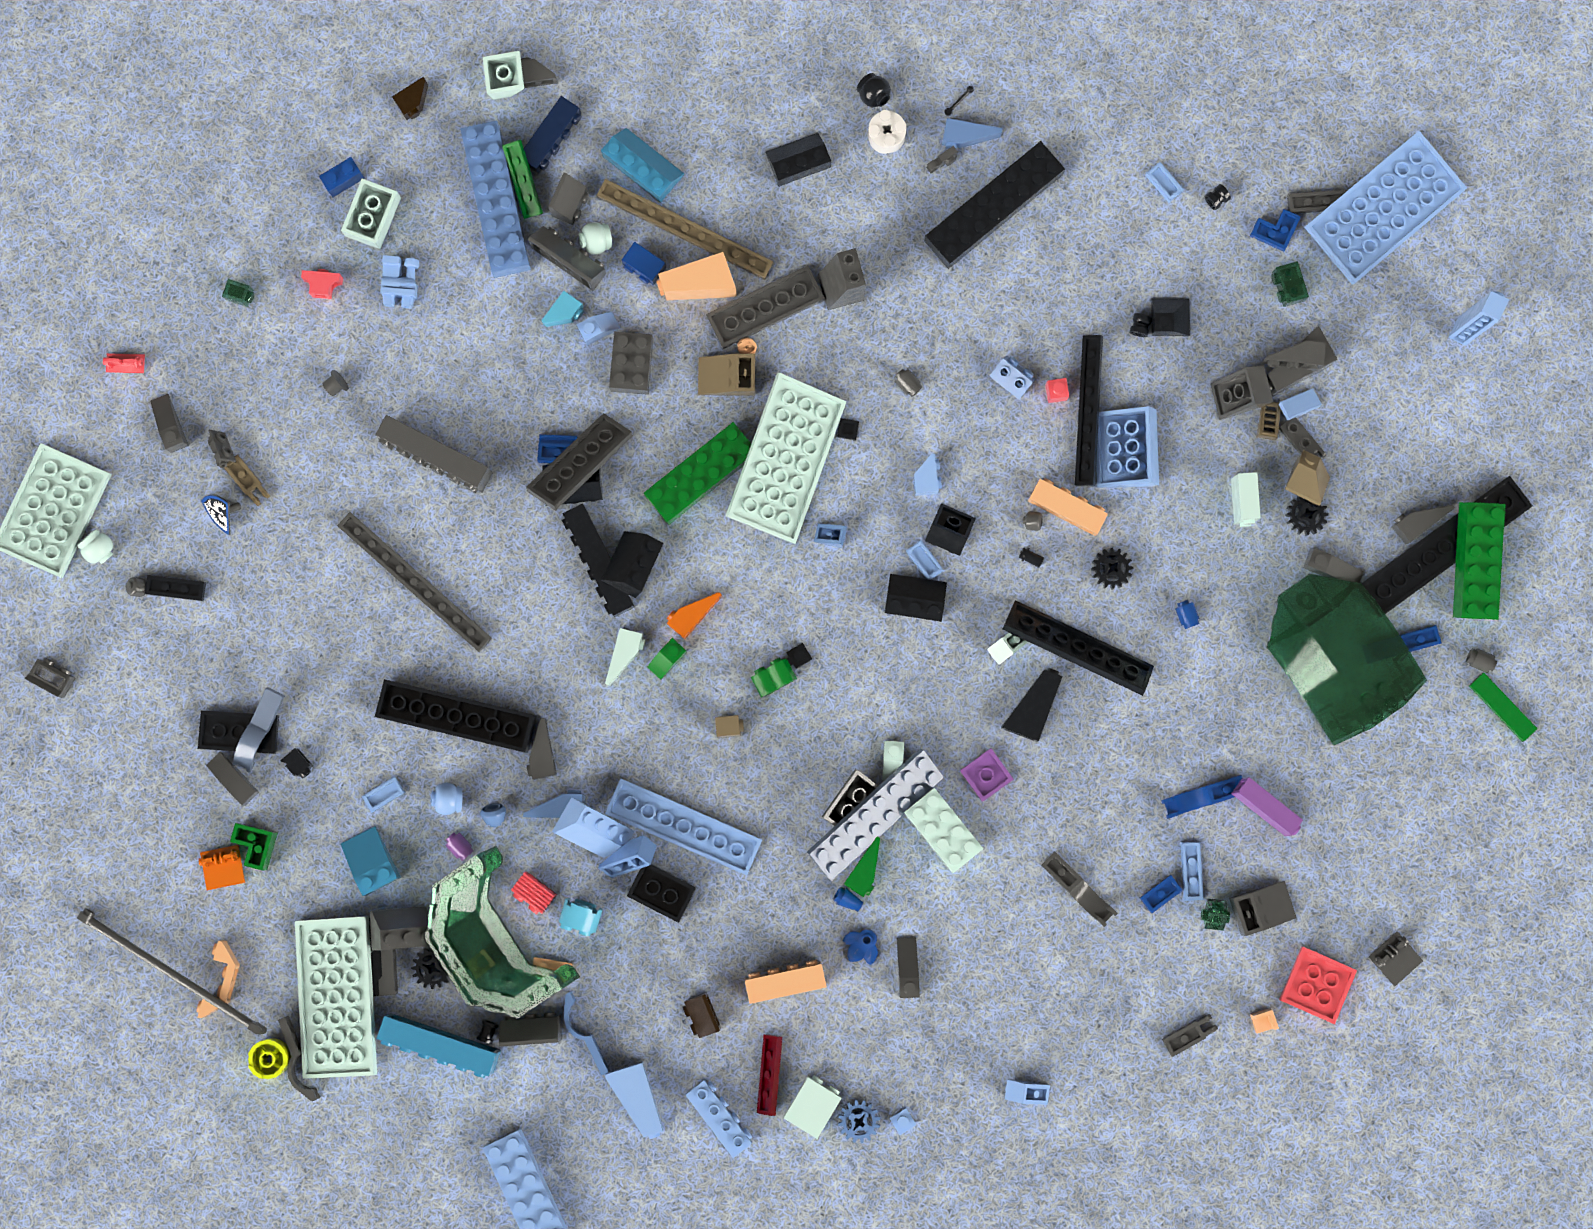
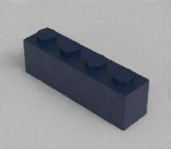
(551, 133)

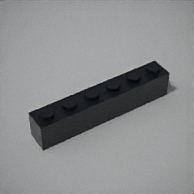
(597, 558)

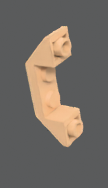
(222, 953)

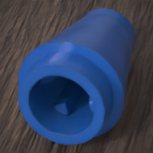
(847, 899)

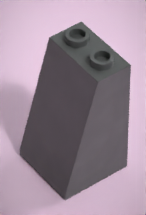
(843, 280)
(1283, 378)

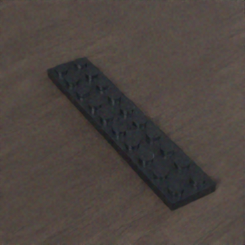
(1436, 551)

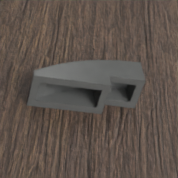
(232, 779)

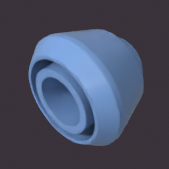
(493, 814)

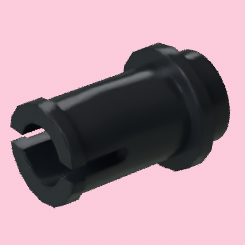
(1031, 557)

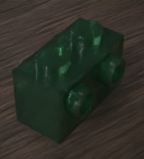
(1289, 284)

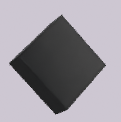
(848, 429)

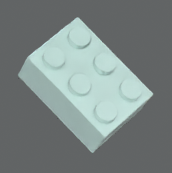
(371, 213)

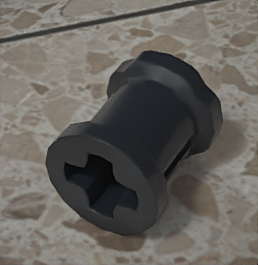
(487, 1031)

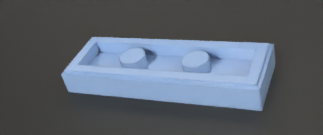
(1191, 871)

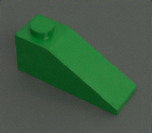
(864, 872)

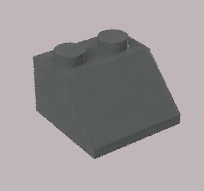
(568, 199)

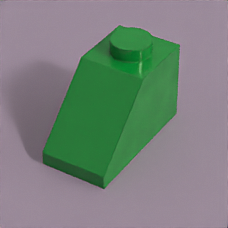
(667, 658)

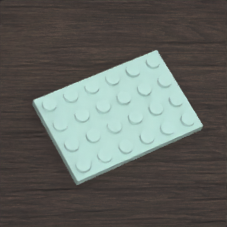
(52, 510)

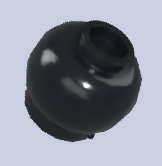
(874, 90)

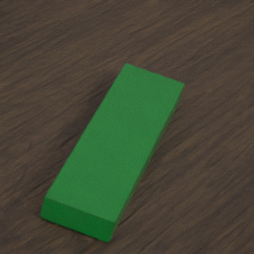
(522, 179)
(1503, 707)

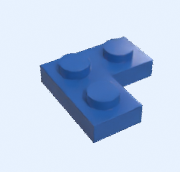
(1279, 234)

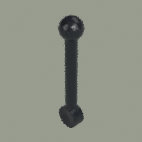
(948, 111)

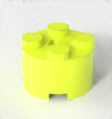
(258, 1058)

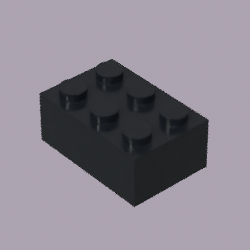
(662, 892)

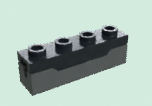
(383, 971)

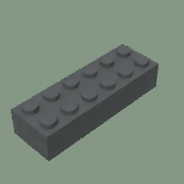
(433, 453)

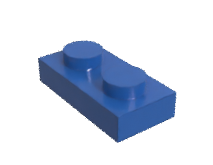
(1160, 894)

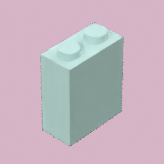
(1245, 499)
(813, 1106)

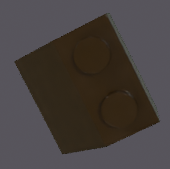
(702, 1015)

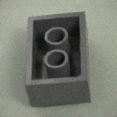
(631, 363)

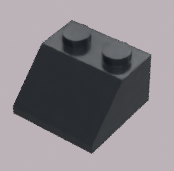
(950, 529)

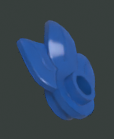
(859, 948)

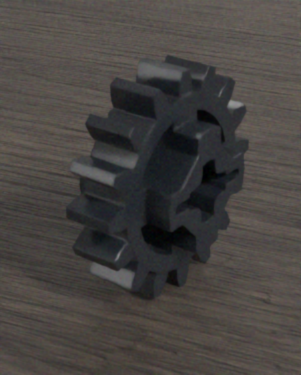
(1310, 521)
(1106, 562)
(427, 979)

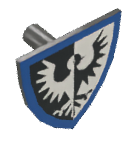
(219, 511)

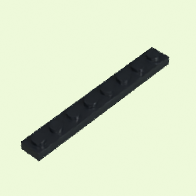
(1088, 410)

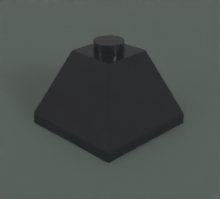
(1170, 317)

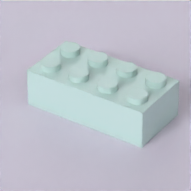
(943, 830)

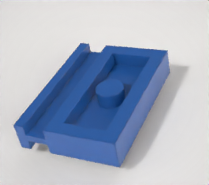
(552, 446)

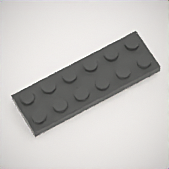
(765, 307)
(579, 461)

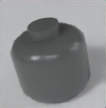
(1033, 521)
(136, 587)

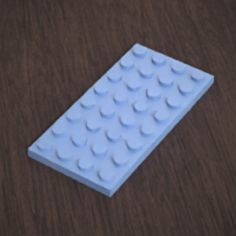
(1385, 207)

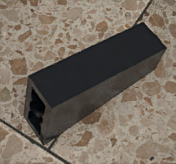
(1033, 709)

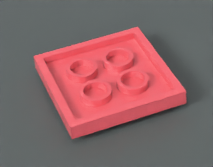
(1318, 985)

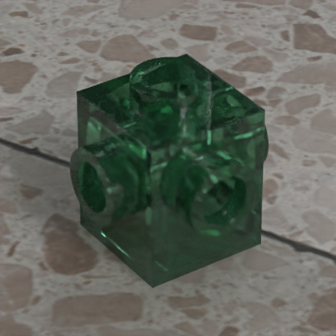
(1215, 914)

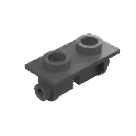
(221, 447)

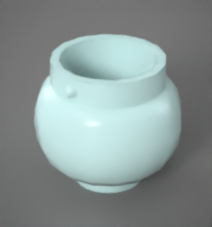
(595, 237)
(96, 547)

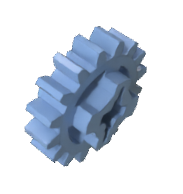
(851, 1132)

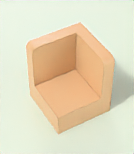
(1264, 1020)

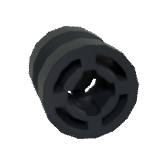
(1218, 196)
(1140, 325)

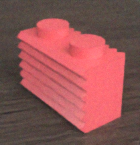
(533, 892)

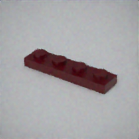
(769, 1074)

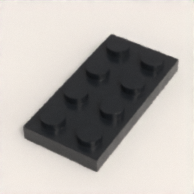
(224, 730)

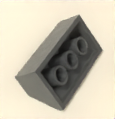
(567, 257)

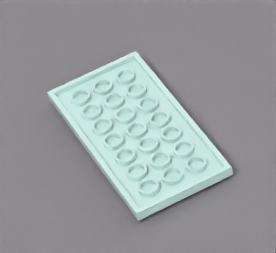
(786, 458)
(335, 997)

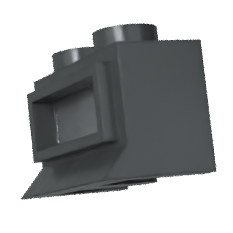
(50, 678)

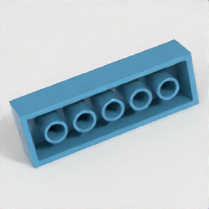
(438, 1044)

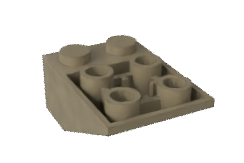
(727, 375)

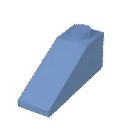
(964, 134)
(630, 857)

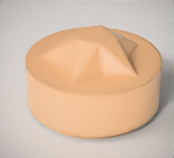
(746, 346)

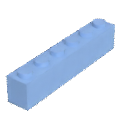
(1479, 317)

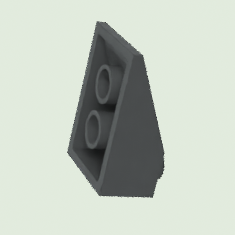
(1241, 392)

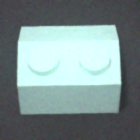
(503, 74)

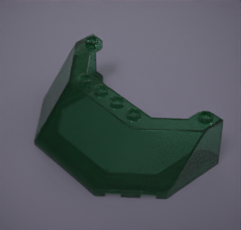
(479, 948)

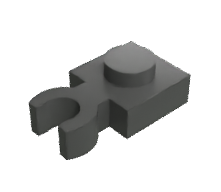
(947, 157)

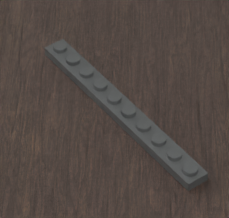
(414, 582)

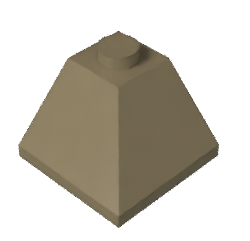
(1308, 478)

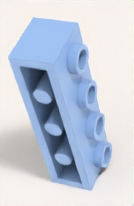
(719, 1118)

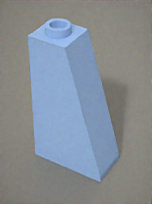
(636, 1096)

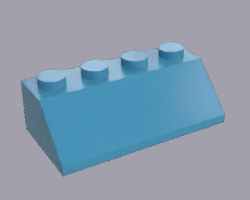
(642, 164)

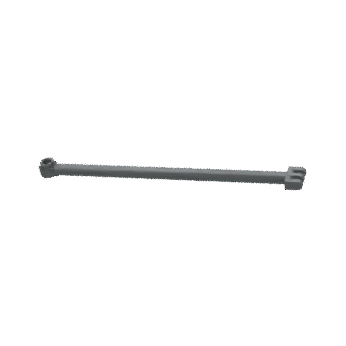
(87, 917)

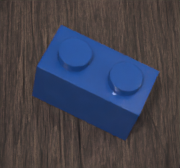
(341, 177)
(643, 263)

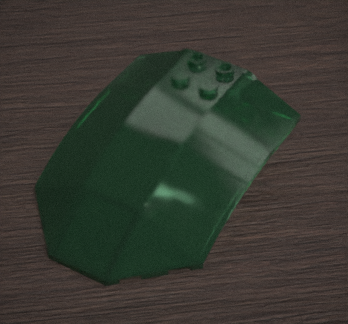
(1342, 655)

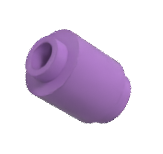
(459, 846)

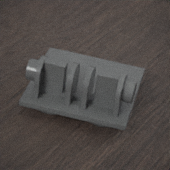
(1396, 958)

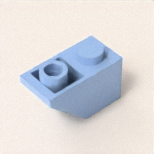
(926, 477)

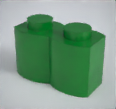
(773, 677)

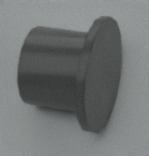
(335, 383)

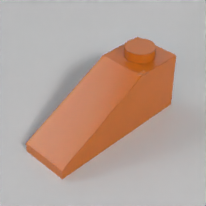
(689, 616)

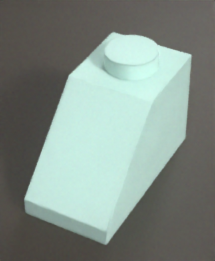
(1006, 647)
(892, 757)

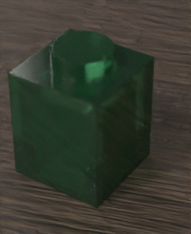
(238, 293)

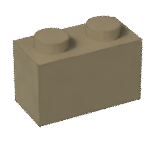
(729, 726)

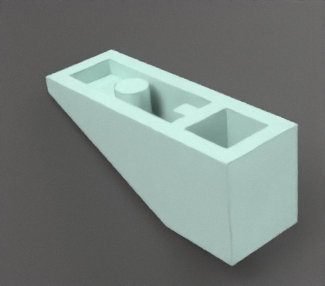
(625, 651)

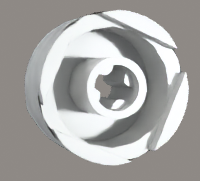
(890, 141)

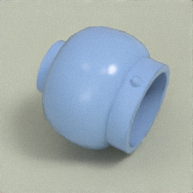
(446, 799)

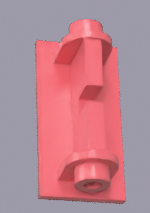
(124, 363)

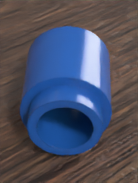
(1187, 614)

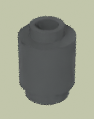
(908, 382)
(1481, 660)

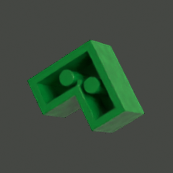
(259, 843)

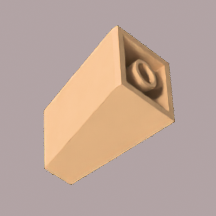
(698, 280)

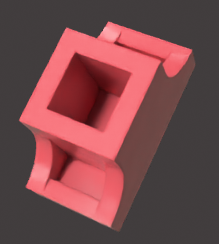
(321, 282)

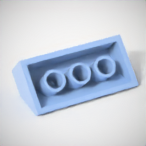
(591, 829)

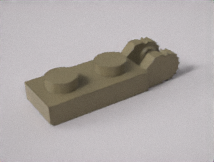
(245, 479)

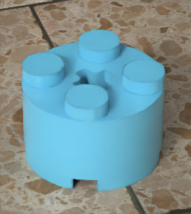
(580, 916)

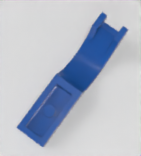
(1201, 797)

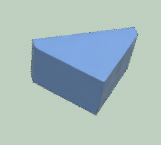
(830, 535)

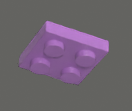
(986, 775)

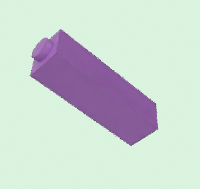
(1267, 807)

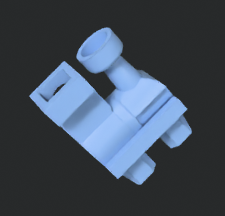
(394, 285)

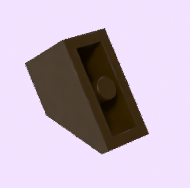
(412, 99)

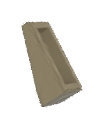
(1267, 434)

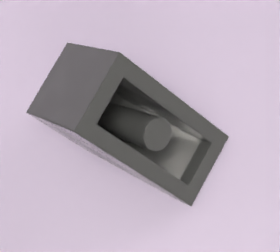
(536, 74)

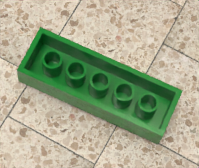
(699, 474)
(1478, 560)

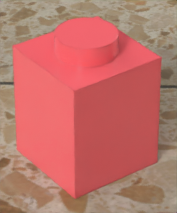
(1057, 390)

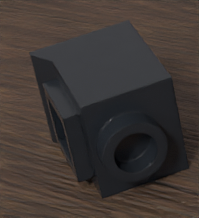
(297, 763)

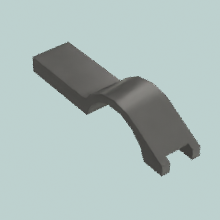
(1078, 889)
(295, 1051)

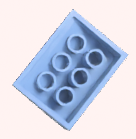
(1127, 448)

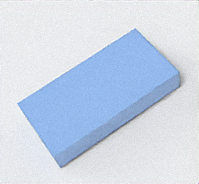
(1164, 182)
(1300, 404)
(924, 560)
(383, 794)

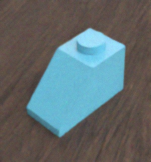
(563, 311)

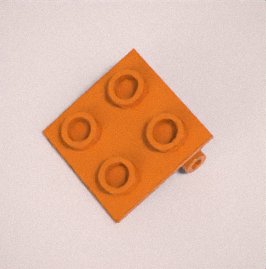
(222, 867)

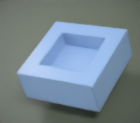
(902, 1121)

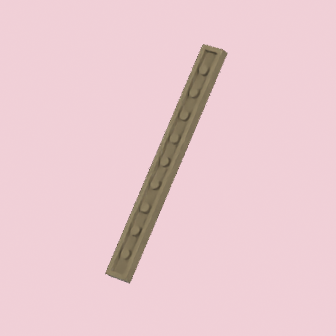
(684, 228)

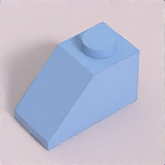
(597, 327)
(1027, 1092)

